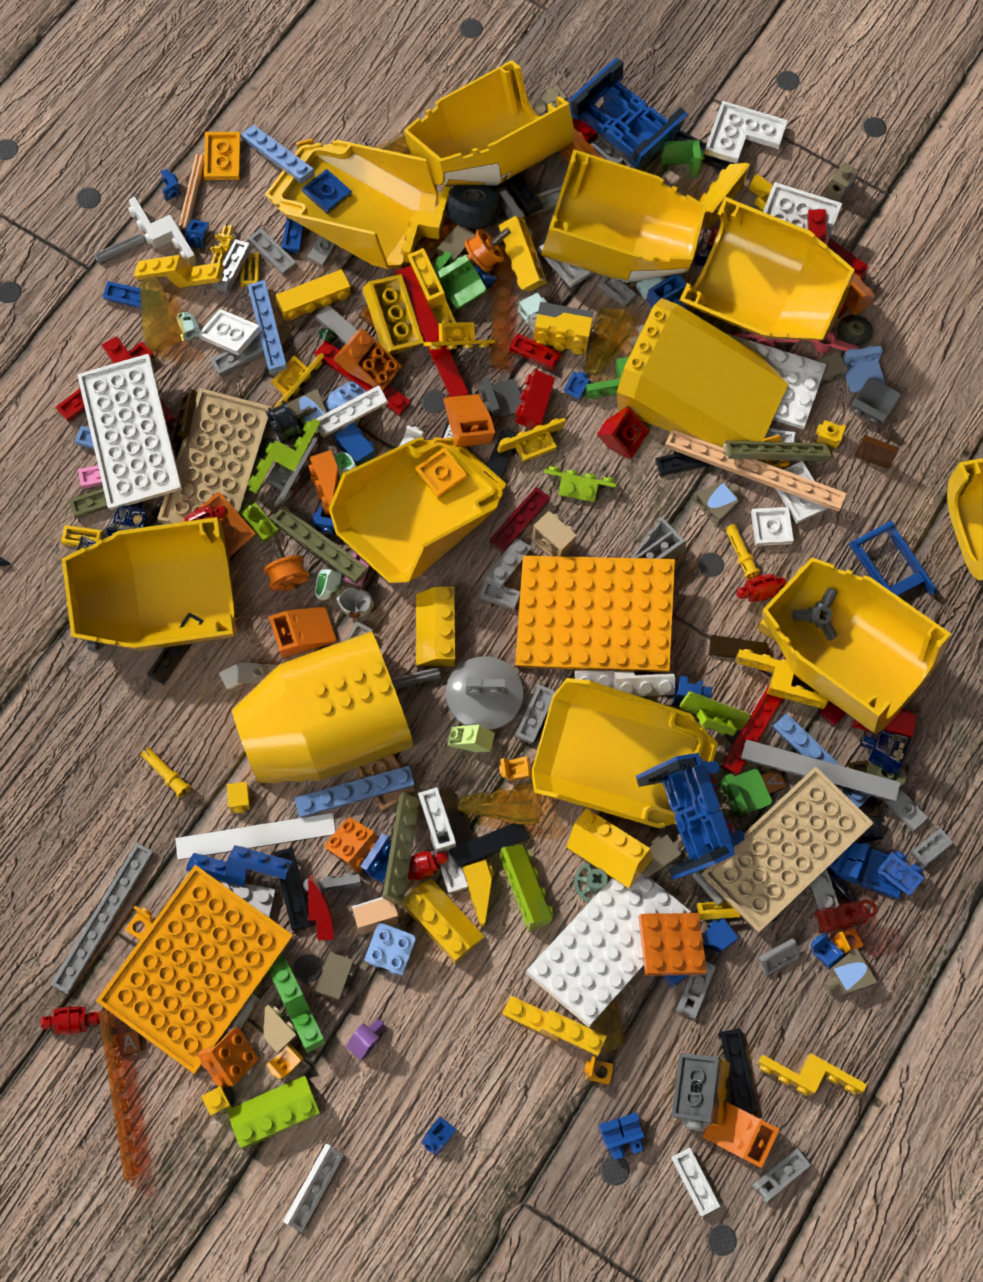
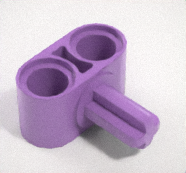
(365, 1039)

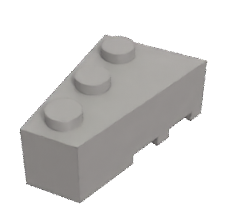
(661, 543)

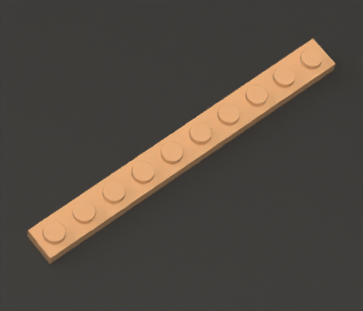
(756, 470)

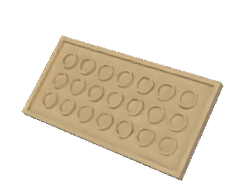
(216, 453)
(788, 849)

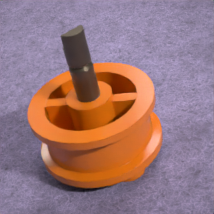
(485, 249)
(286, 571)

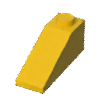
(479, 883)

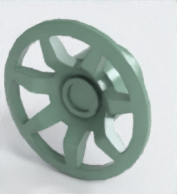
(595, 881)

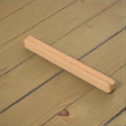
(191, 192)

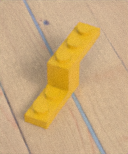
(425, 224)
(179, 271)
(431, 286)
(780, 679)
(554, 1025)
(810, 1075)

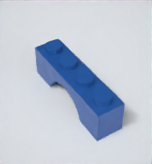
(717, 937)

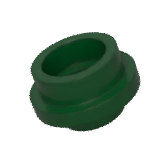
(327, 334)

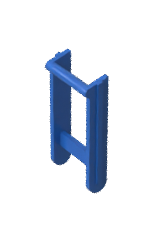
(903, 586)

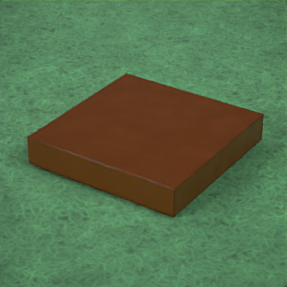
(876, 452)

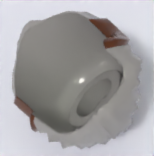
(355, 602)

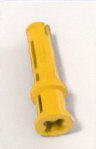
(745, 559)
(171, 778)

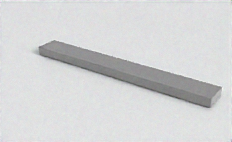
(837, 774)
(102, 919)

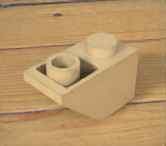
(276, 1031)

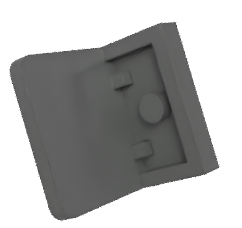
(500, 398)
(875, 401)

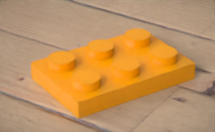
(222, 156)

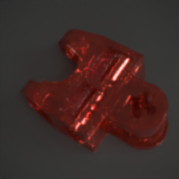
(845, 916)

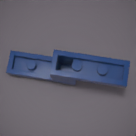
(240, 864)

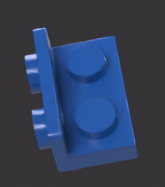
(377, 860)
(901, 872)

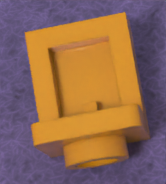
(515, 768)
(284, 1062)

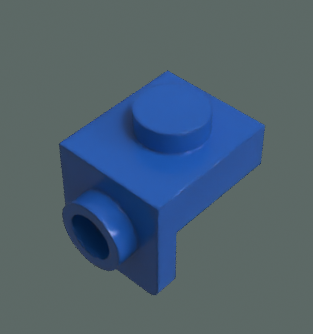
(172, 186)
(323, 524)
(826, 951)

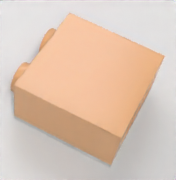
(373, 912)

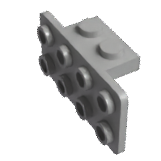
(284, 479)

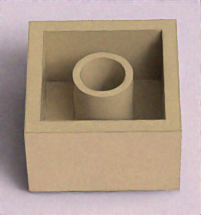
(553, 536)

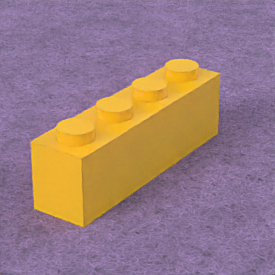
(523, 255)
(313, 295)

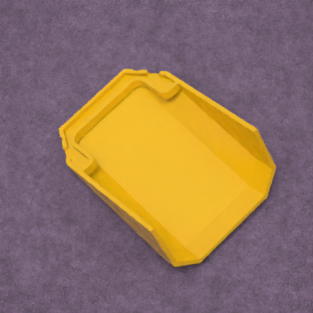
(383, 197)
(698, 380)
(398, 520)
(602, 740)

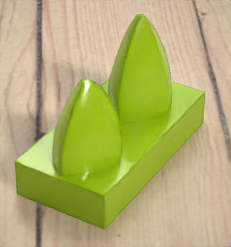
(259, 522)

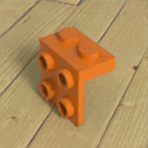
(352, 843)
(229, 1059)

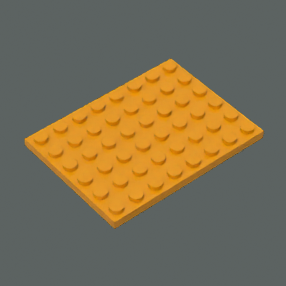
(595, 613)
(194, 968)

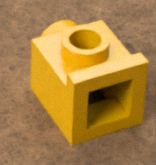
(830, 433)

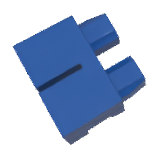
(683, 688)
(851, 863)
(630, 1131)

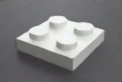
(772, 526)

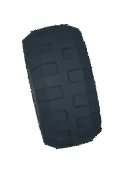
(473, 206)

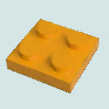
(441, 472)

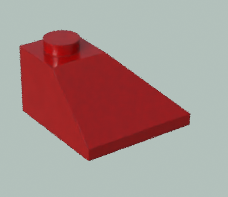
(623, 432)

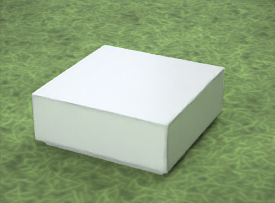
(229, 677)

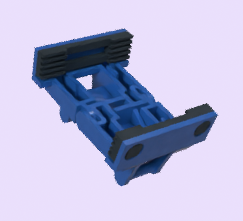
(641, 133)
(694, 801)

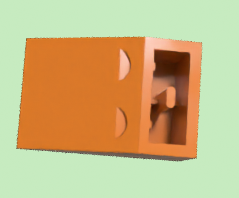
(367, 360)
(469, 420)
(325, 476)
(301, 630)
(743, 1135)

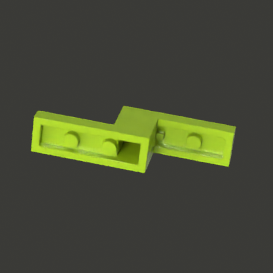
(283, 455)

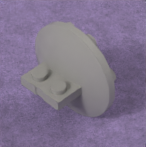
(484, 693)

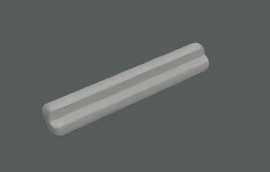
(119, 248)
(416, 678)

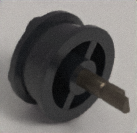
(285, 422)

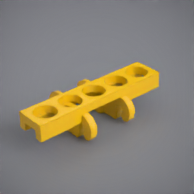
(223, 246)

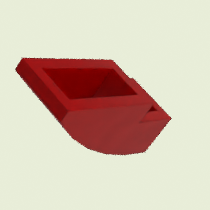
(320, 910)

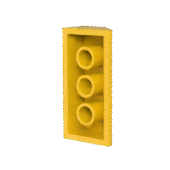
(728, 185)
(392, 314)
(435, 628)
(609, 848)
(442, 920)

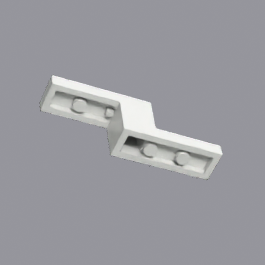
(161, 232)
(629, 682)
(442, 838)

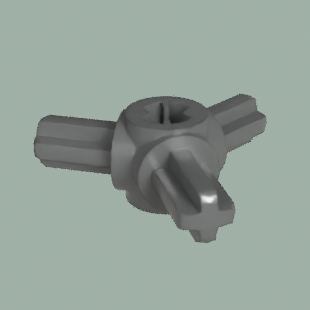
(812, 613)

